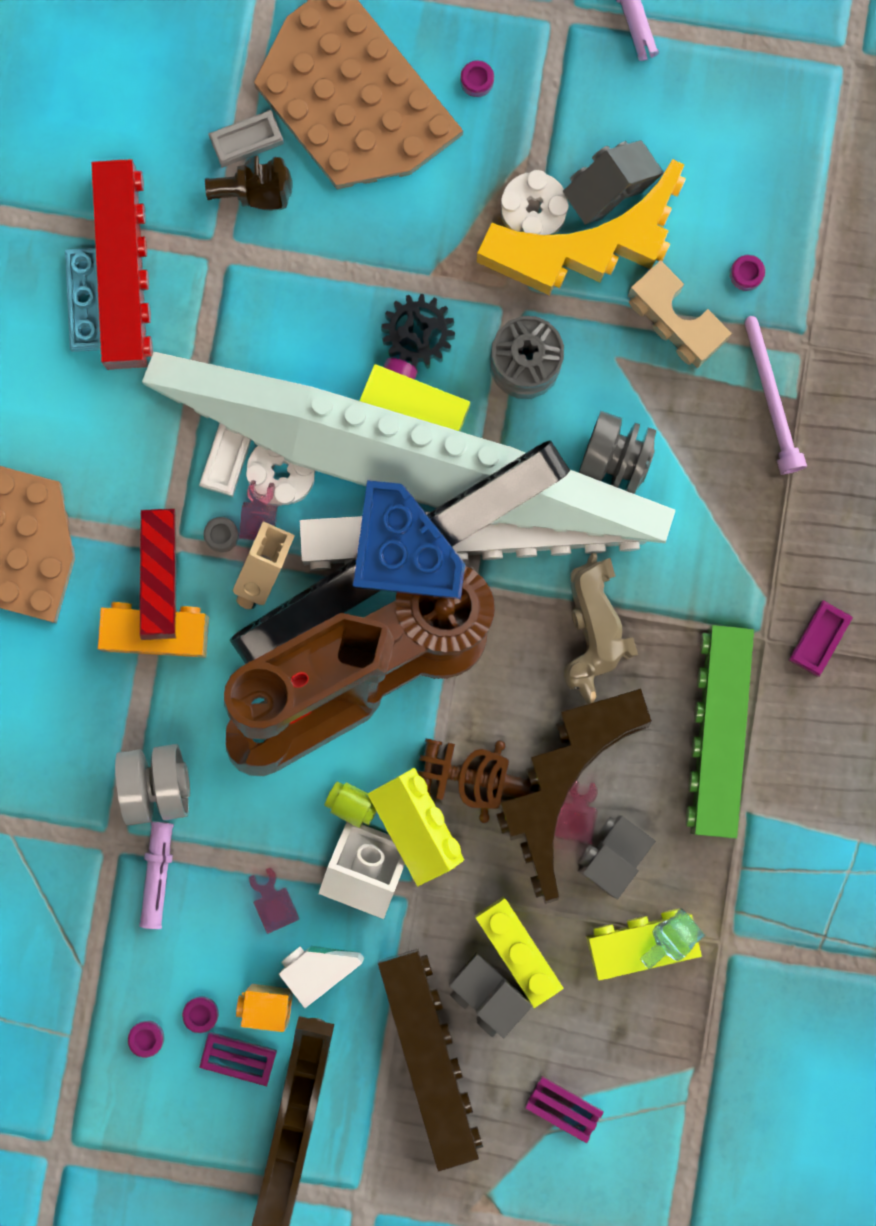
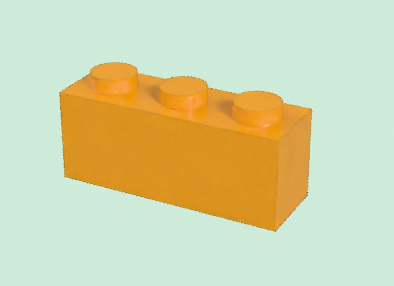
(121, 632)

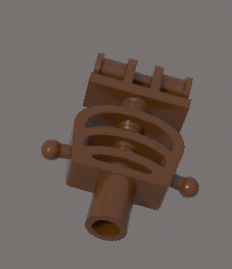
(504, 784)

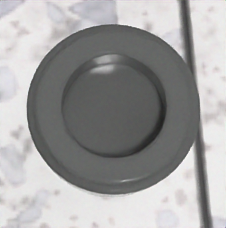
(221, 534)

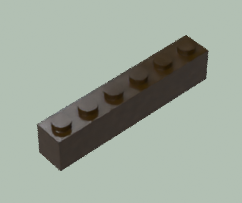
(428, 1059)

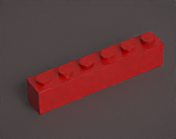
(119, 264)

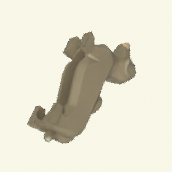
(600, 628)

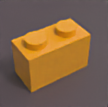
(265, 1007)

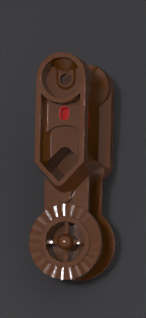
(342, 670)

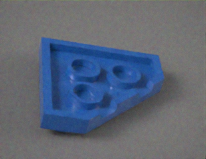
(403, 547)

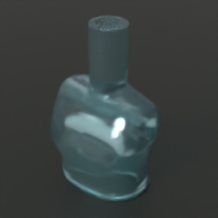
(673, 938)

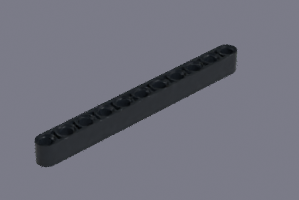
(454, 519)

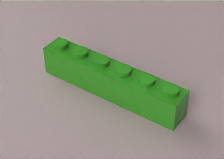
(721, 731)

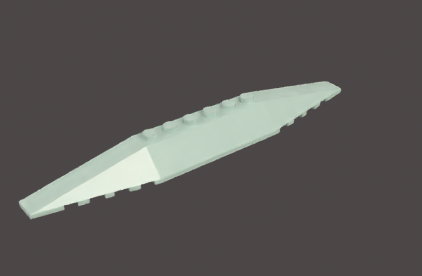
(384, 446)

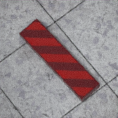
(158, 574)

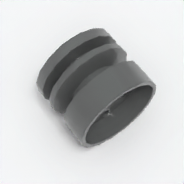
(510, 368)
(617, 453)

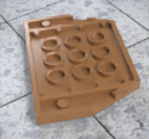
(352, 95)
(33, 545)

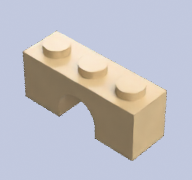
(694, 338)

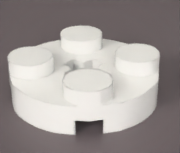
(539, 187)
(287, 490)

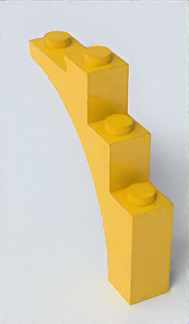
(541, 258)

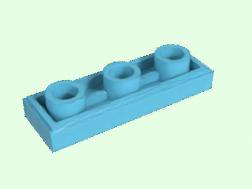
(82, 317)

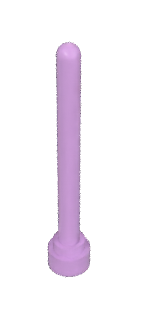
(790, 458)

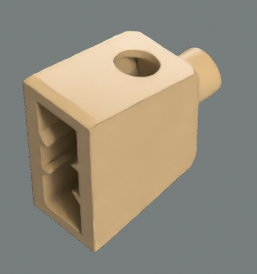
(260, 573)

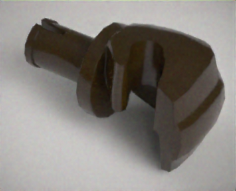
(255, 185)

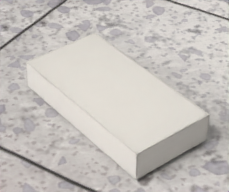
(225, 461)

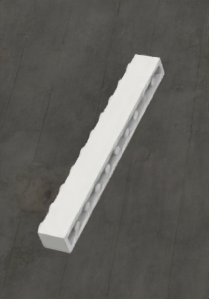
(337, 541)

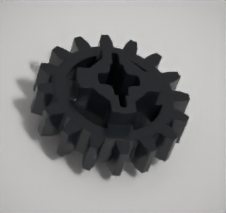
(430, 326)

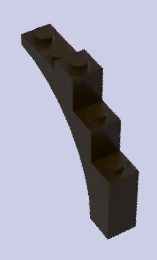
(535, 816)
(294, 1122)

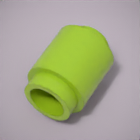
(350, 804)

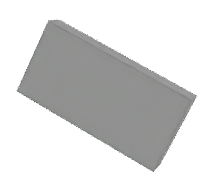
(246, 138)

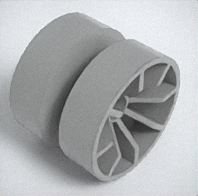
(143, 785)

